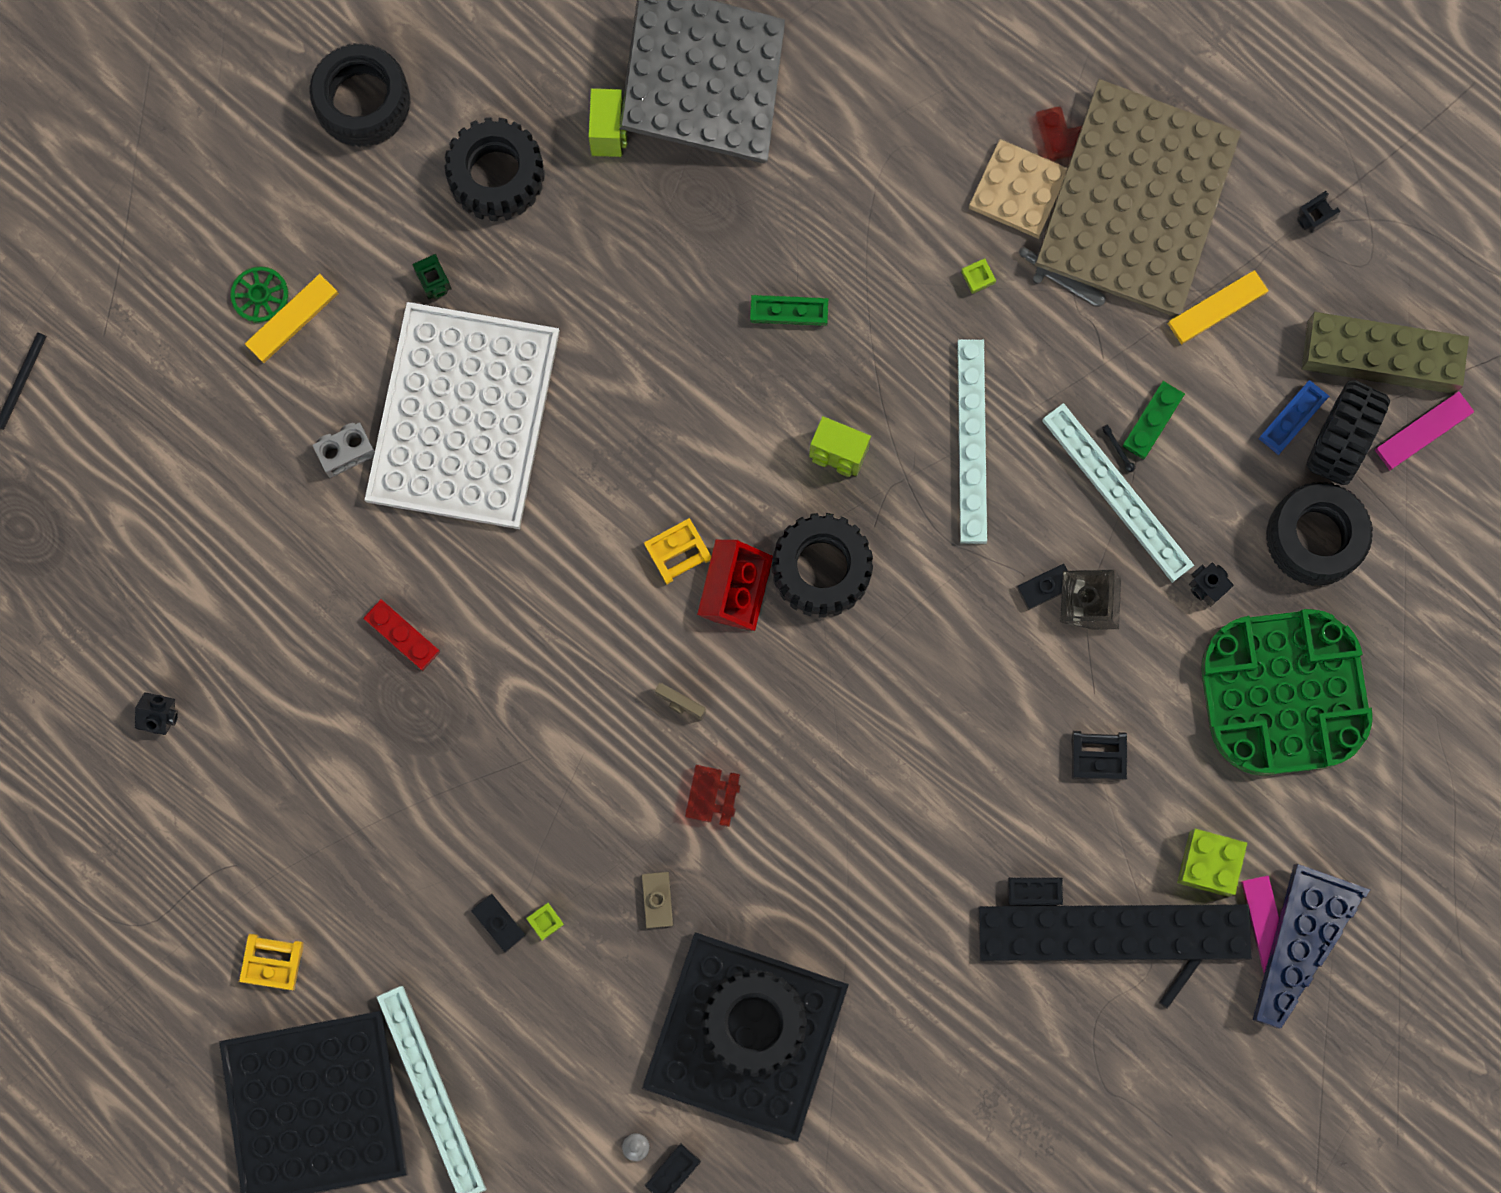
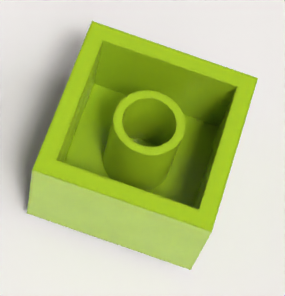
(604, 123)
(839, 447)
(1212, 862)

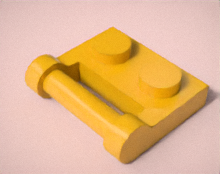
(673, 543)
(271, 971)

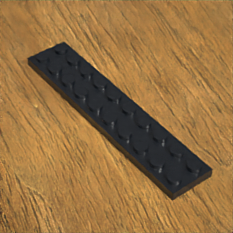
(1114, 933)

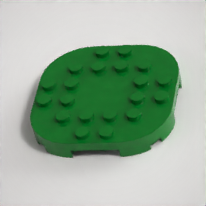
(1286, 692)

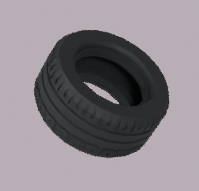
(352, 61)

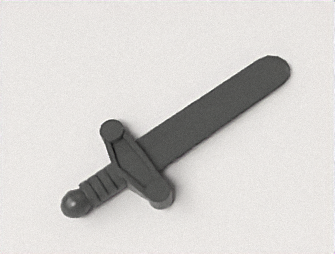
(1083, 290)

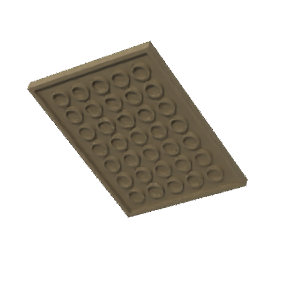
(1138, 198)

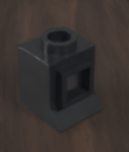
(1325, 210)

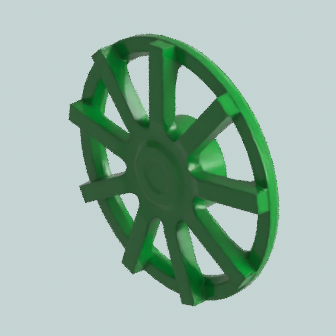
(259, 294)

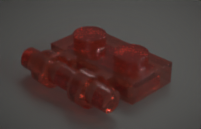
(704, 794)

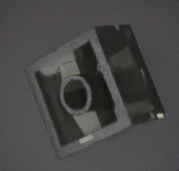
(1091, 599)

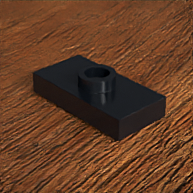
(1042, 587)
(1035, 891)
(498, 923)
(673, 1171)

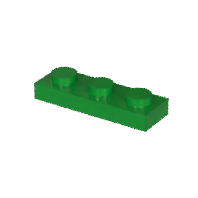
(789, 310)
(1153, 420)

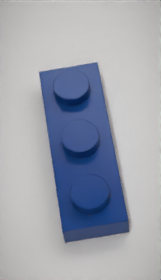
(1293, 417)

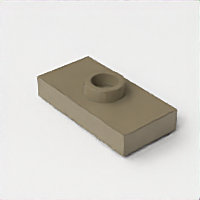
(679, 702)
(657, 900)

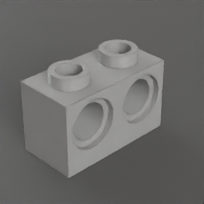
(347, 456)

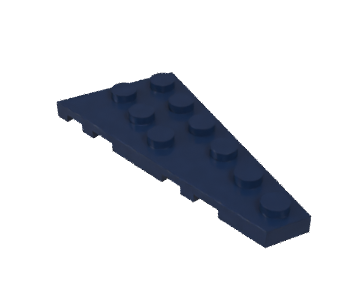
(1306, 933)

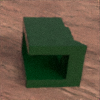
(438, 287)

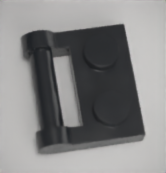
(1099, 764)

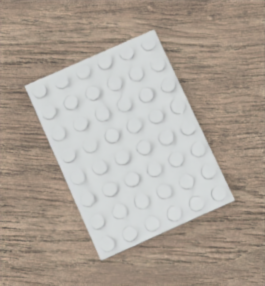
(462, 415)

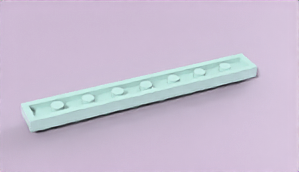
(972, 442)
(1118, 493)
(431, 1091)

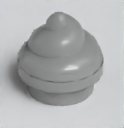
(635, 1147)

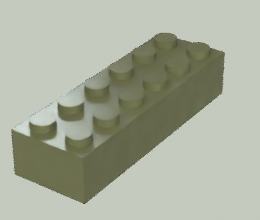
(1385, 353)

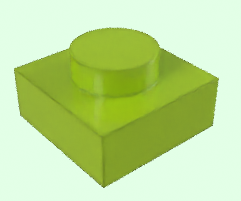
(978, 276)
(545, 921)

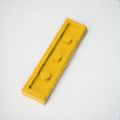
(1218, 307)
(291, 318)

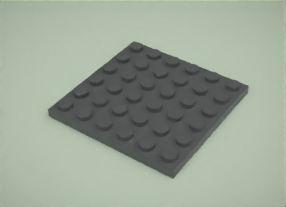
(703, 76)

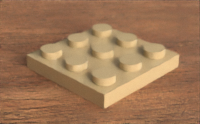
(1018, 188)

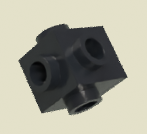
(1210, 583)
(155, 713)

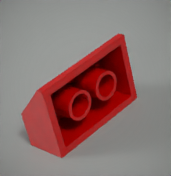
(735, 584)

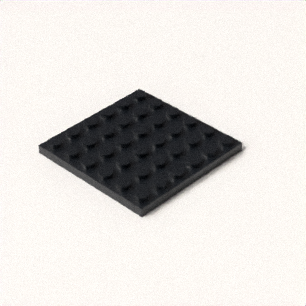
(689, 1072)
(313, 1106)

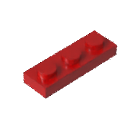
(401, 635)

